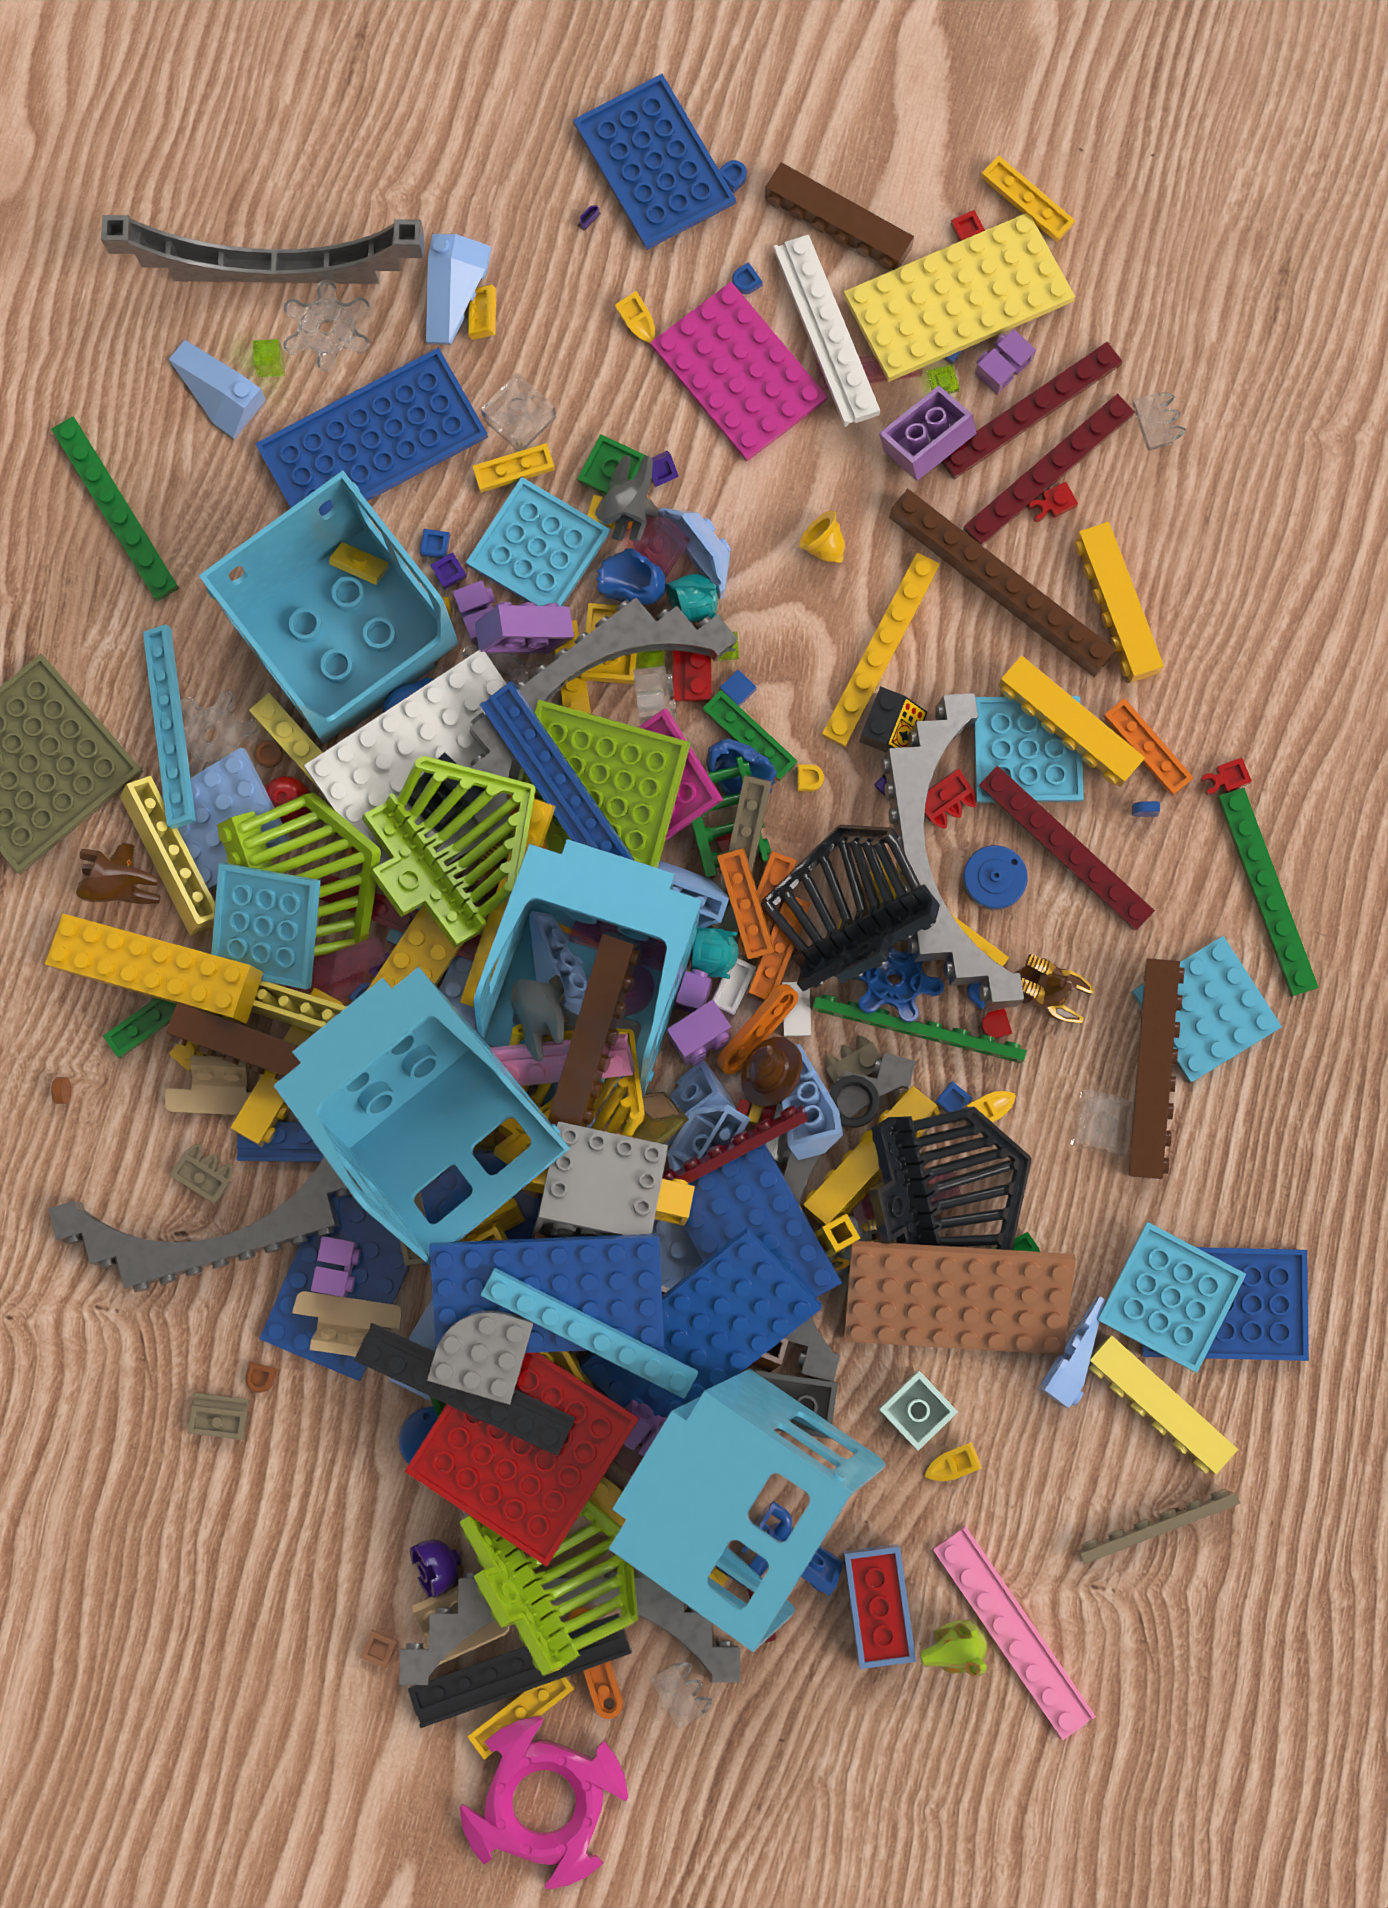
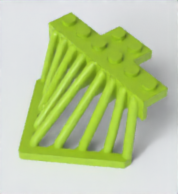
(247, 848)
(419, 874)
(519, 1598)

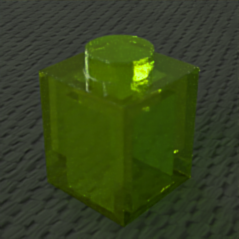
(268, 357)

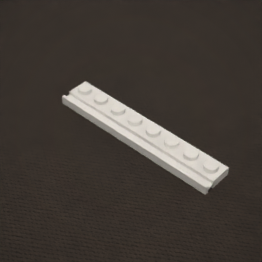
(826, 330)

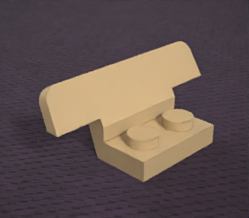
(215, 1088)
(344, 1320)
(450, 1600)

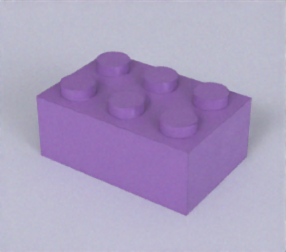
(928, 433)
(524, 628)
(700, 1033)

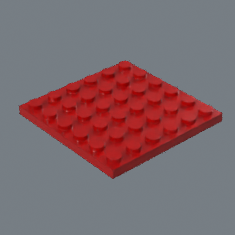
(514, 1484)

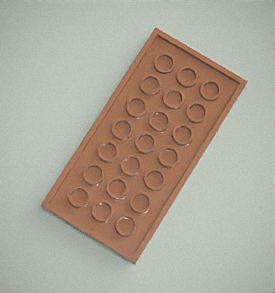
(958, 1297)

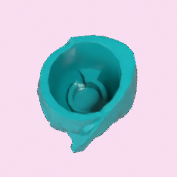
(693, 596)
(714, 952)

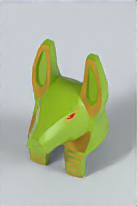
(958, 1649)

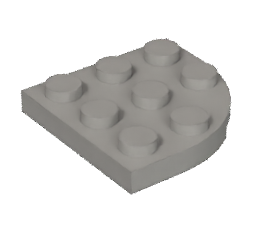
(482, 1354)

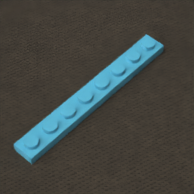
(169, 727)
(589, 1333)

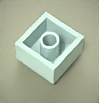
(917, 1410)

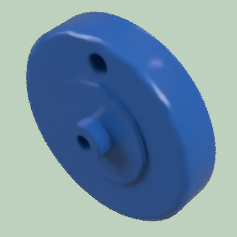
(995, 877)
(415, 1430)

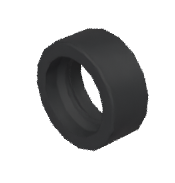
(873, 1097)

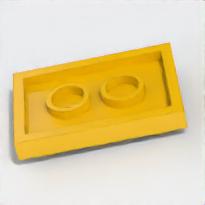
(615, 670)

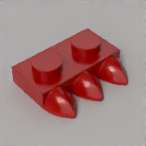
(946, 797)

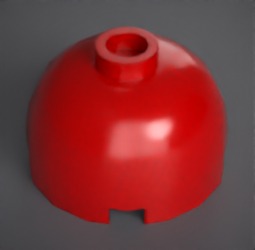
(284, 790)

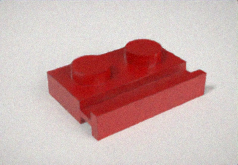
(691, 677)

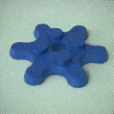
(900, 995)

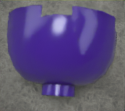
(436, 1566)

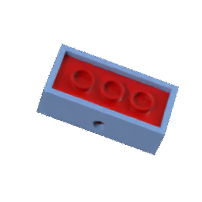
(879, 1606)

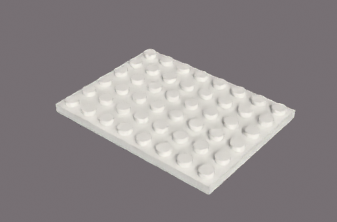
(380, 755)

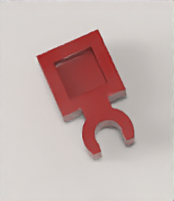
(1056, 500)
(1229, 775)

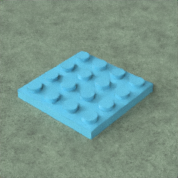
(537, 546)
(1024, 752)
(267, 922)
(1218, 1012)
(1171, 1297)

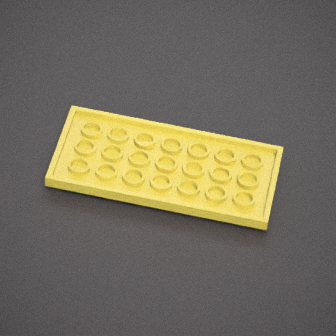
(958, 296)

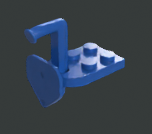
(821, 1571)

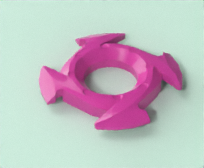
(565, 1845)

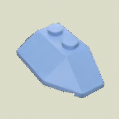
(705, 549)
(695, 885)
(704, 1130)

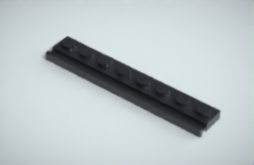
(411, 1365)
(507, 1676)

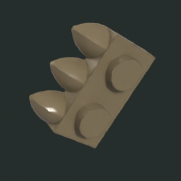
(857, 1062)
(201, 1175)

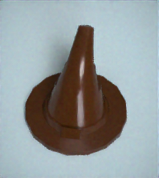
(771, 1071)

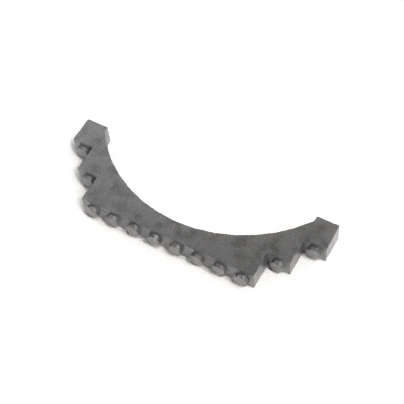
(202, 261)
(623, 634)
(907, 785)
(892, 1074)
(149, 1261)
(653, 1604)

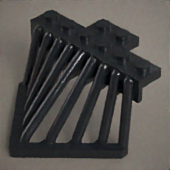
(868, 938)
(904, 1199)

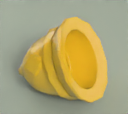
(824, 538)

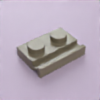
(218, 1416)

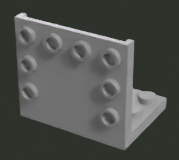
(601, 1185)

